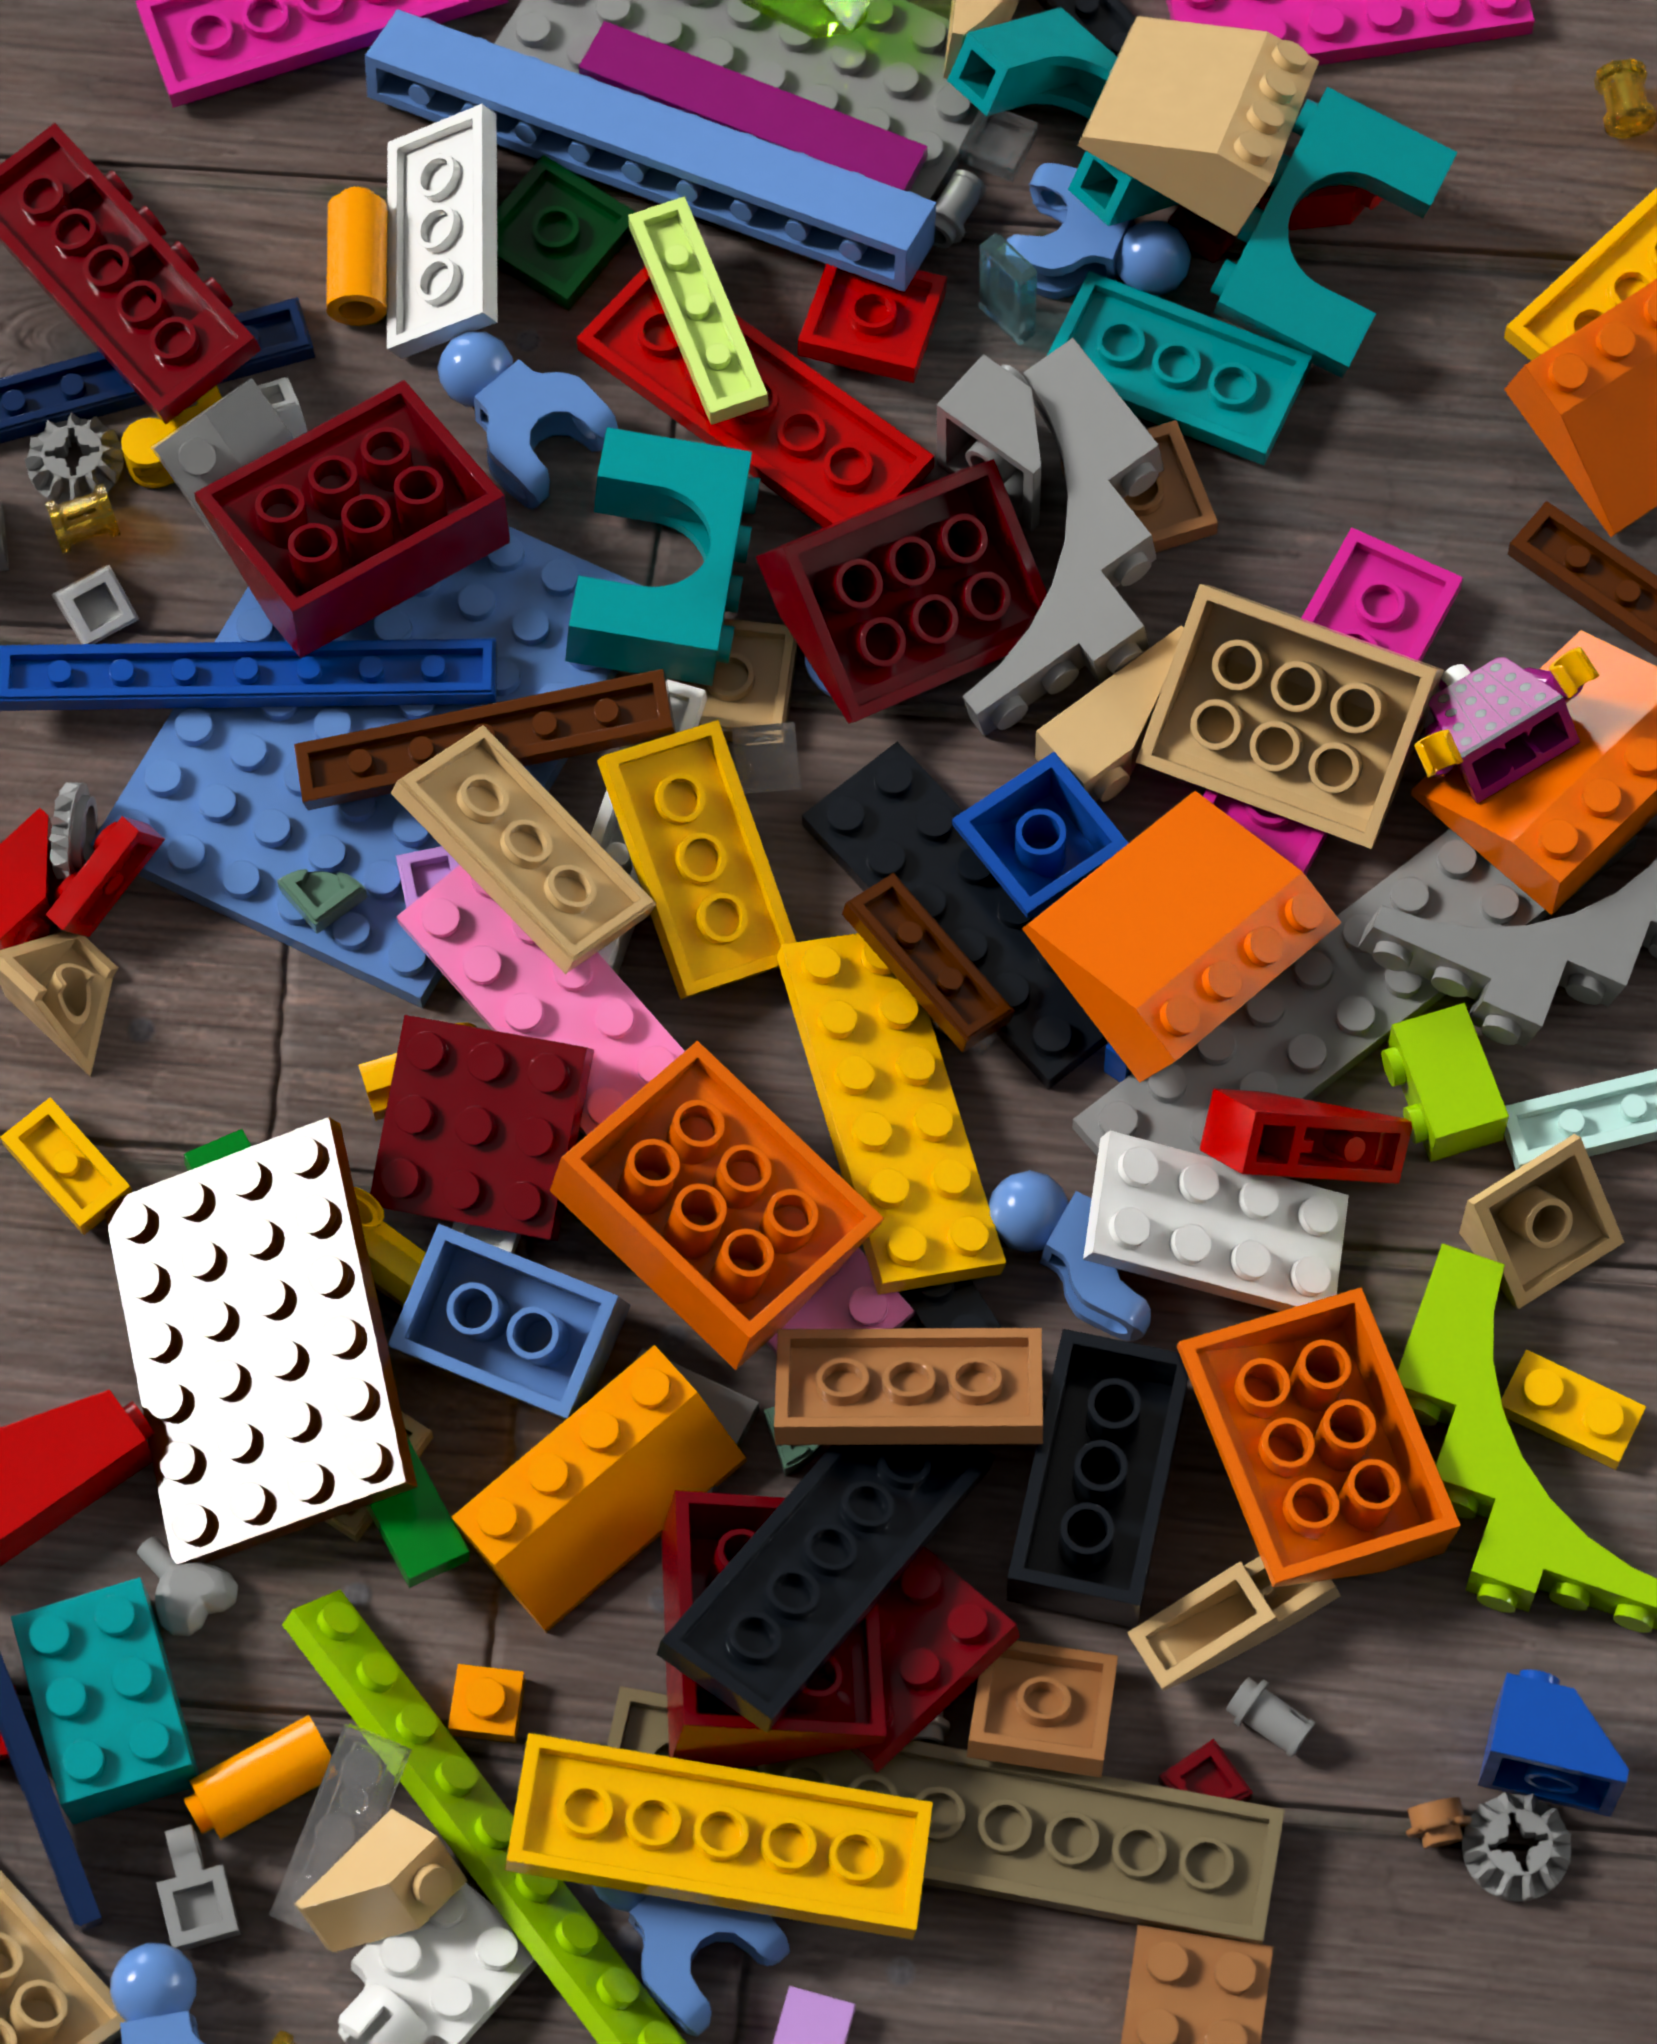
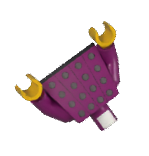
(1502, 720)

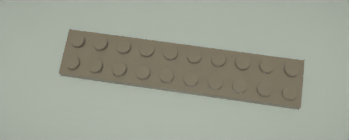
(1052, 1834)

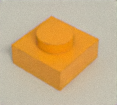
(486, 1703)

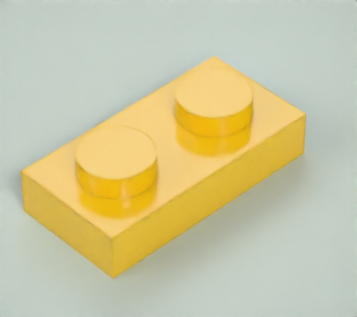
(65, 1165)
(1571, 1409)

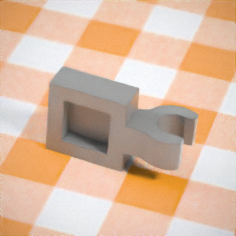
(198, 1899)

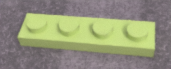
(698, 310)

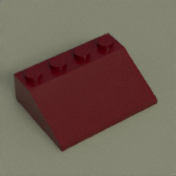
(355, 517)
(908, 590)
(832, 1714)

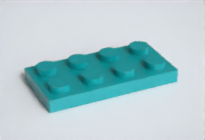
(1187, 366)

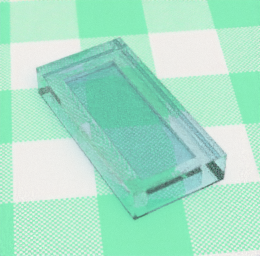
(1007, 288)

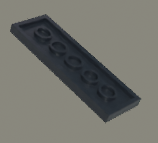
(901, 823)
(817, 1571)

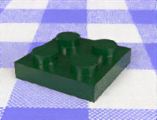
(559, 232)

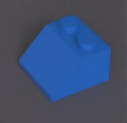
(1039, 834)
(1551, 1747)

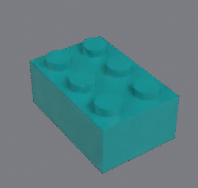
(105, 1700)

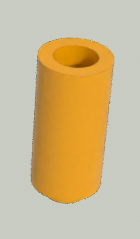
(357, 257)
(259, 1779)

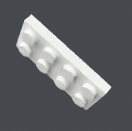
(442, 231)
(1212, 1226)

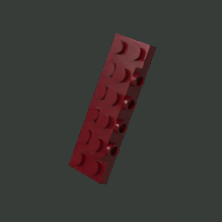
(118, 275)

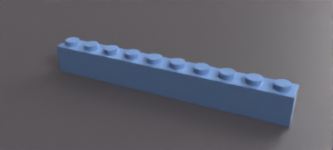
(655, 150)

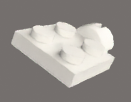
(437, 1978)

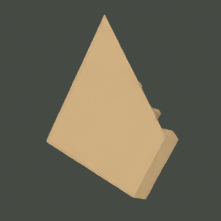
(62, 989)

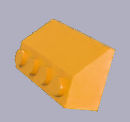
(597, 1488)

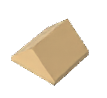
(1542, 1222)

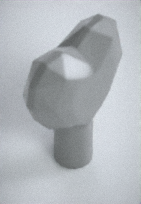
(186, 1590)

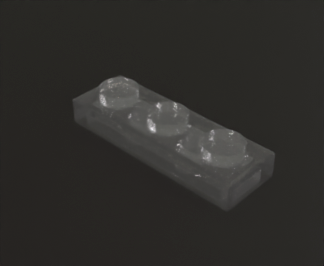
(347, 1806)

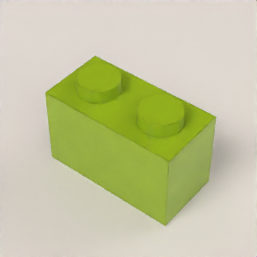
(1445, 1082)

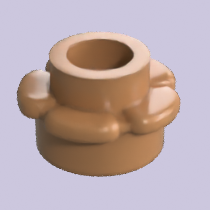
(1438, 1822)

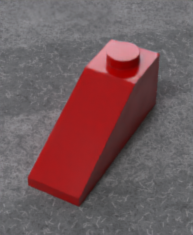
(1303, 1138)

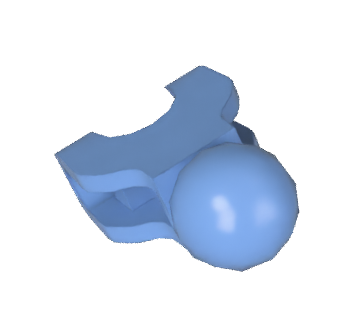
(1144, 255)
(520, 410)
(1036, 1216)
(673, 1936)
(154, 1994)

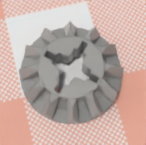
(50, 471)
(72, 829)
(1499, 1871)

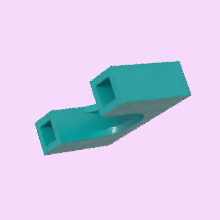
(1057, 64)
(1337, 146)
(676, 625)

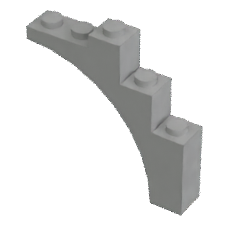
(1104, 545)
(1518, 968)

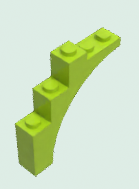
(1527, 1537)

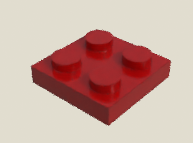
(872, 324)

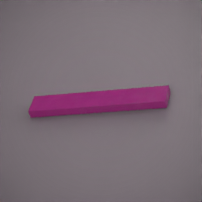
(750, 106)

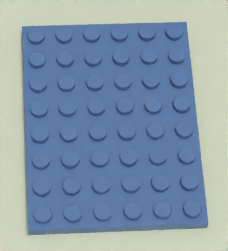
(229, 782)

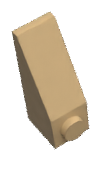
(1107, 726)

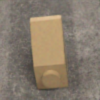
(382, 1885)

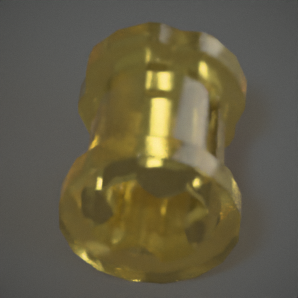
(1625, 98)
(82, 518)

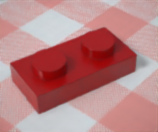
(93, 891)

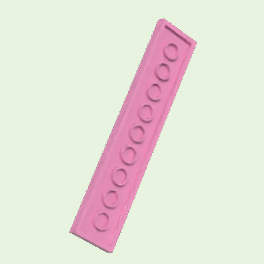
(591, 1007)

